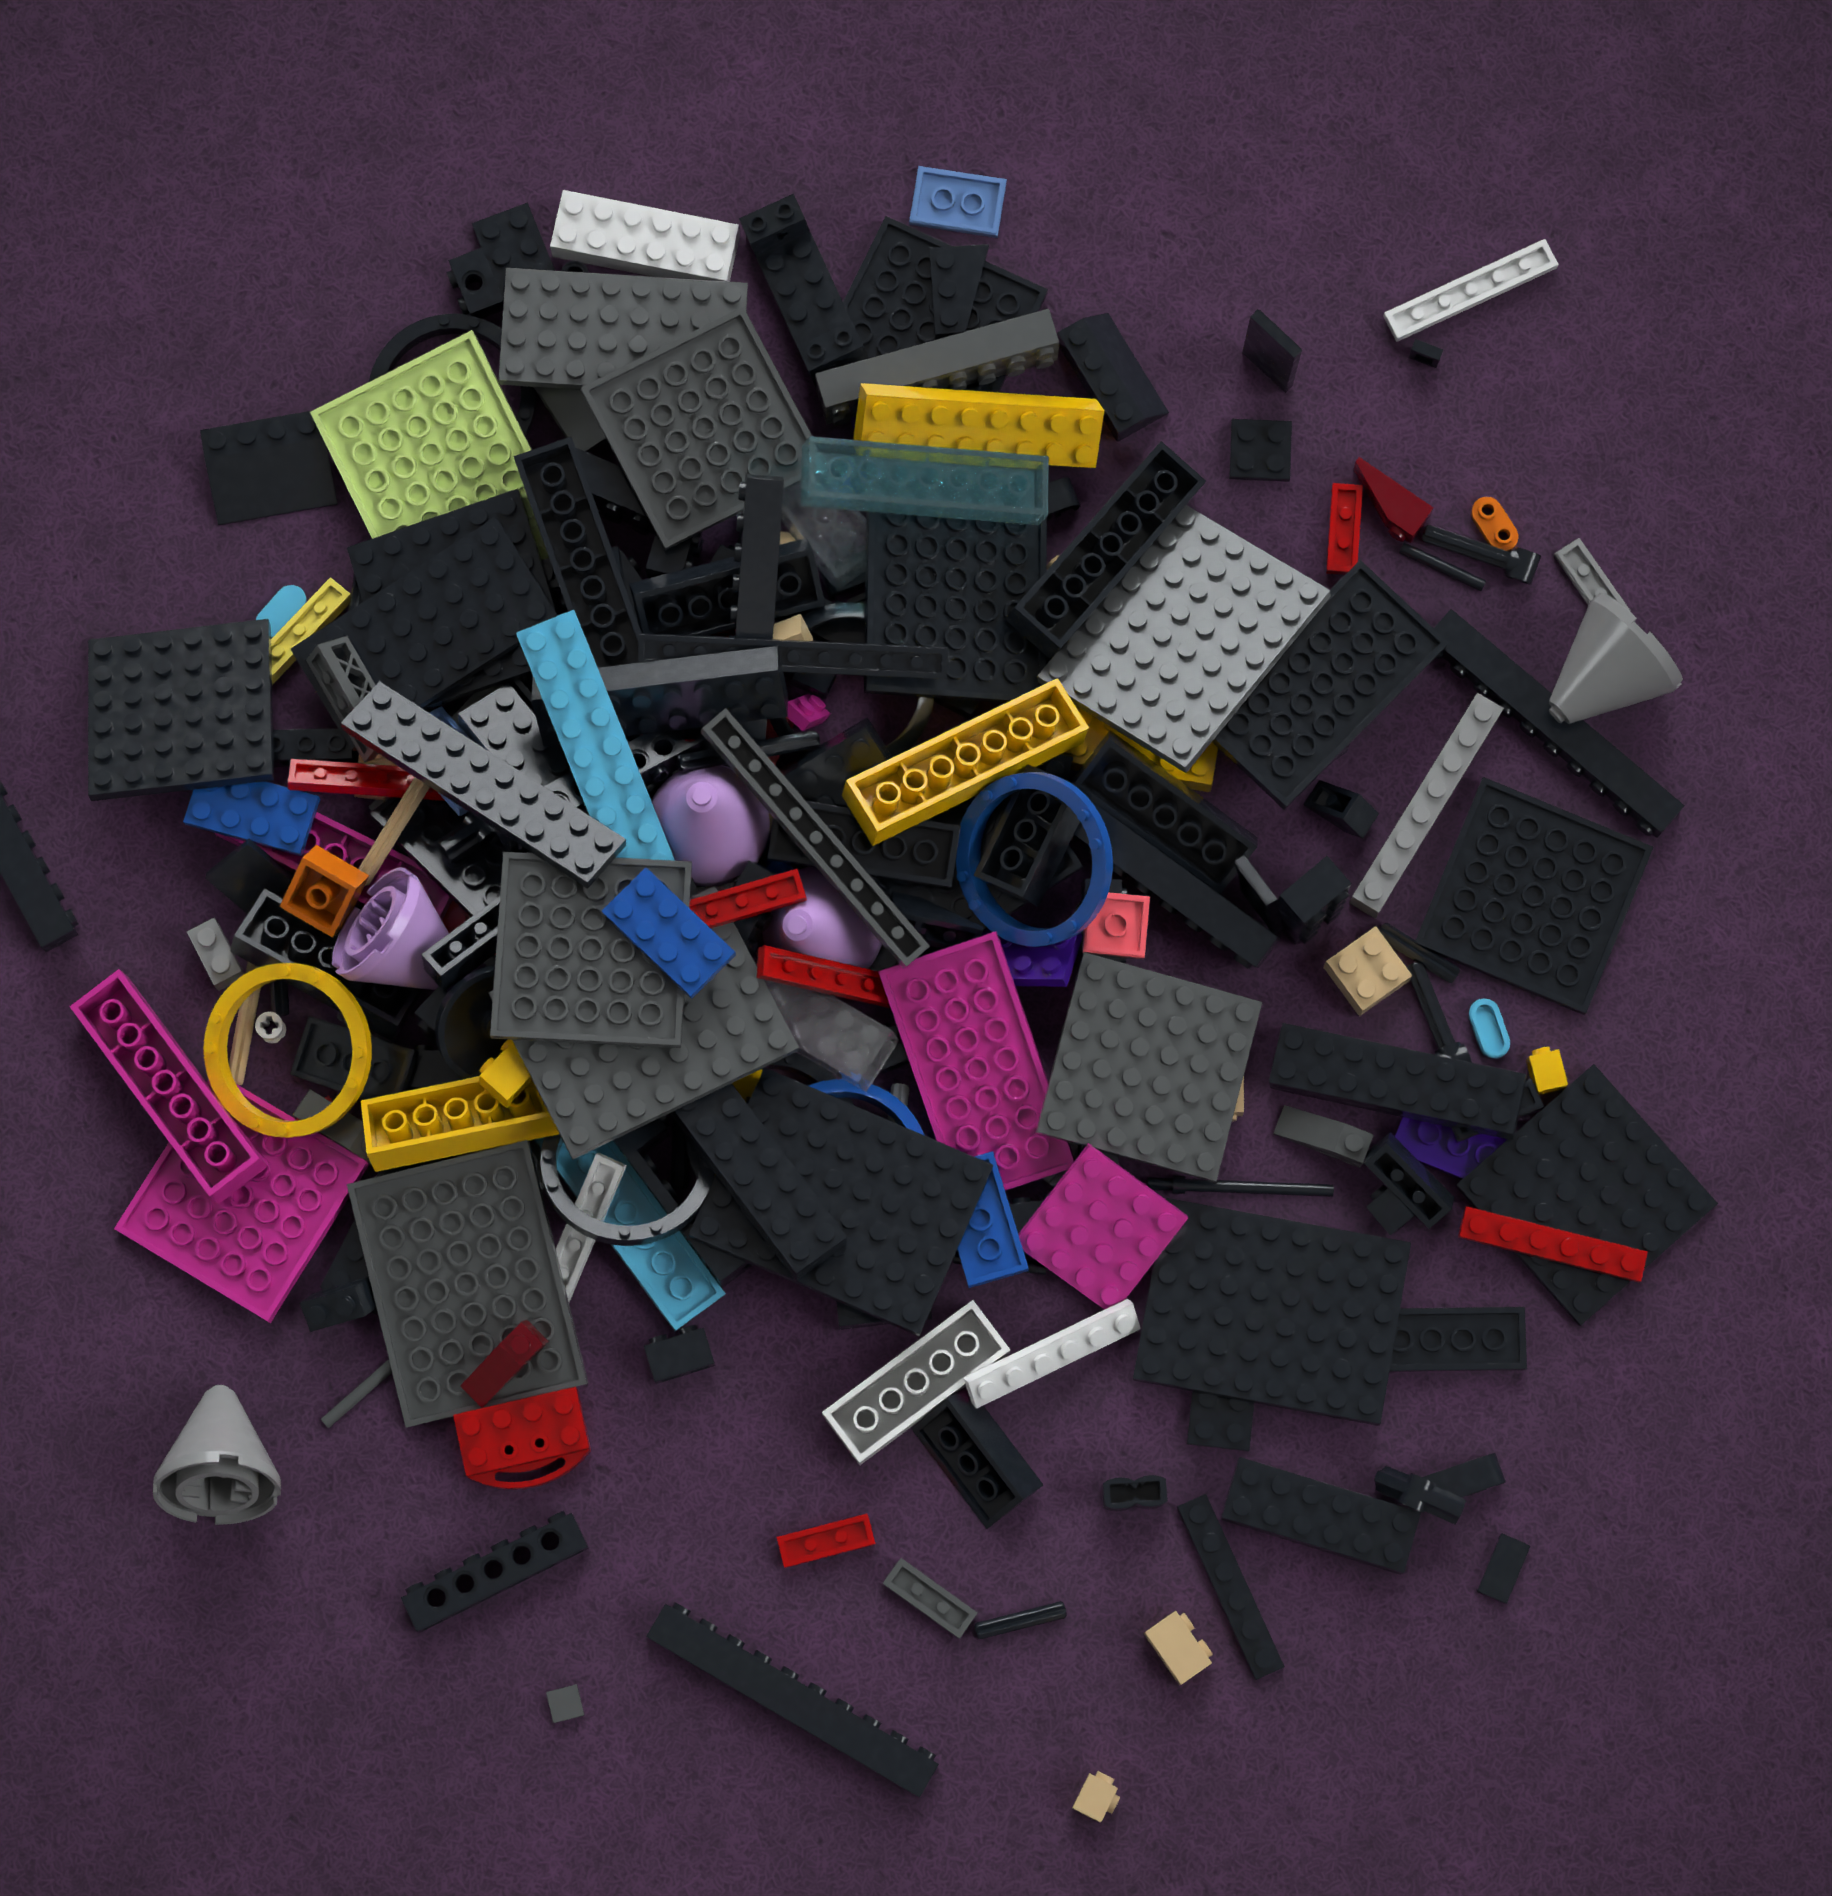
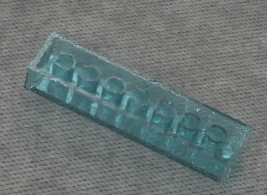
(924, 480)

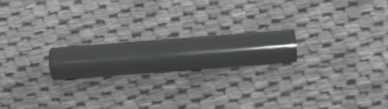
(357, 1394)

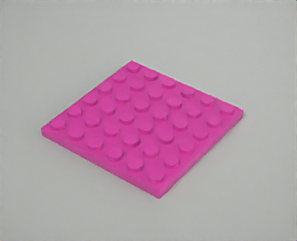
(260, 1234)

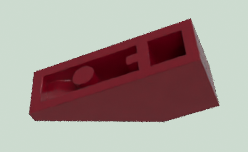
(1396, 505)
(504, 1363)

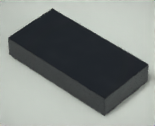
(1503, 1568)

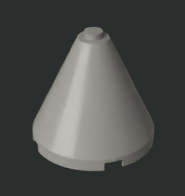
(1611, 665)
(217, 1465)

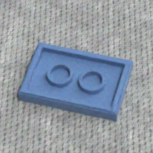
(957, 201)

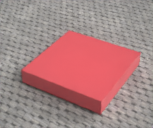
(1119, 927)

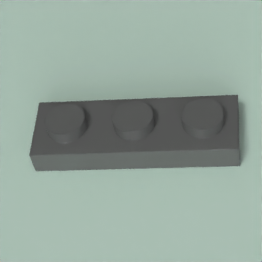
(930, 1598)

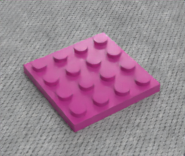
(1100, 1228)

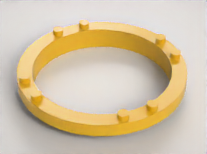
(217, 1059)

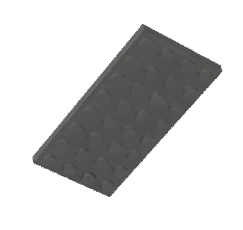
(582, 325)

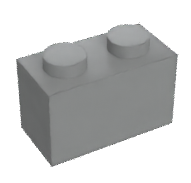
(215, 953)

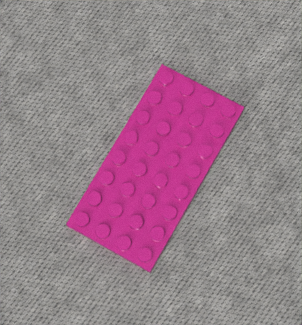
(975, 1057)

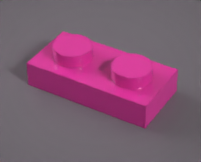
(807, 711)

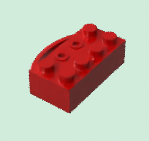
(520, 1423)

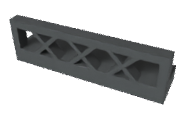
(334, 680)

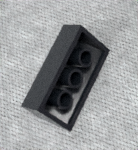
(1111, 374)
(977, 1457)

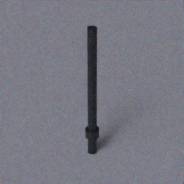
(1179, 1185)

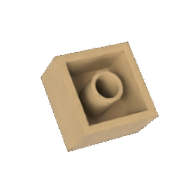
(1367, 971)

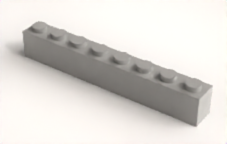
(1426, 805)

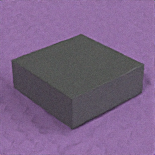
(565, 1703)

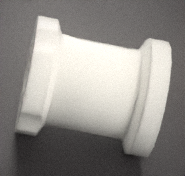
(264, 1021)

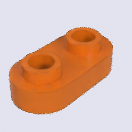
(1495, 523)

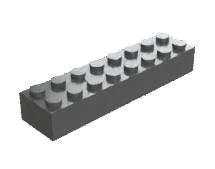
(944, 363)

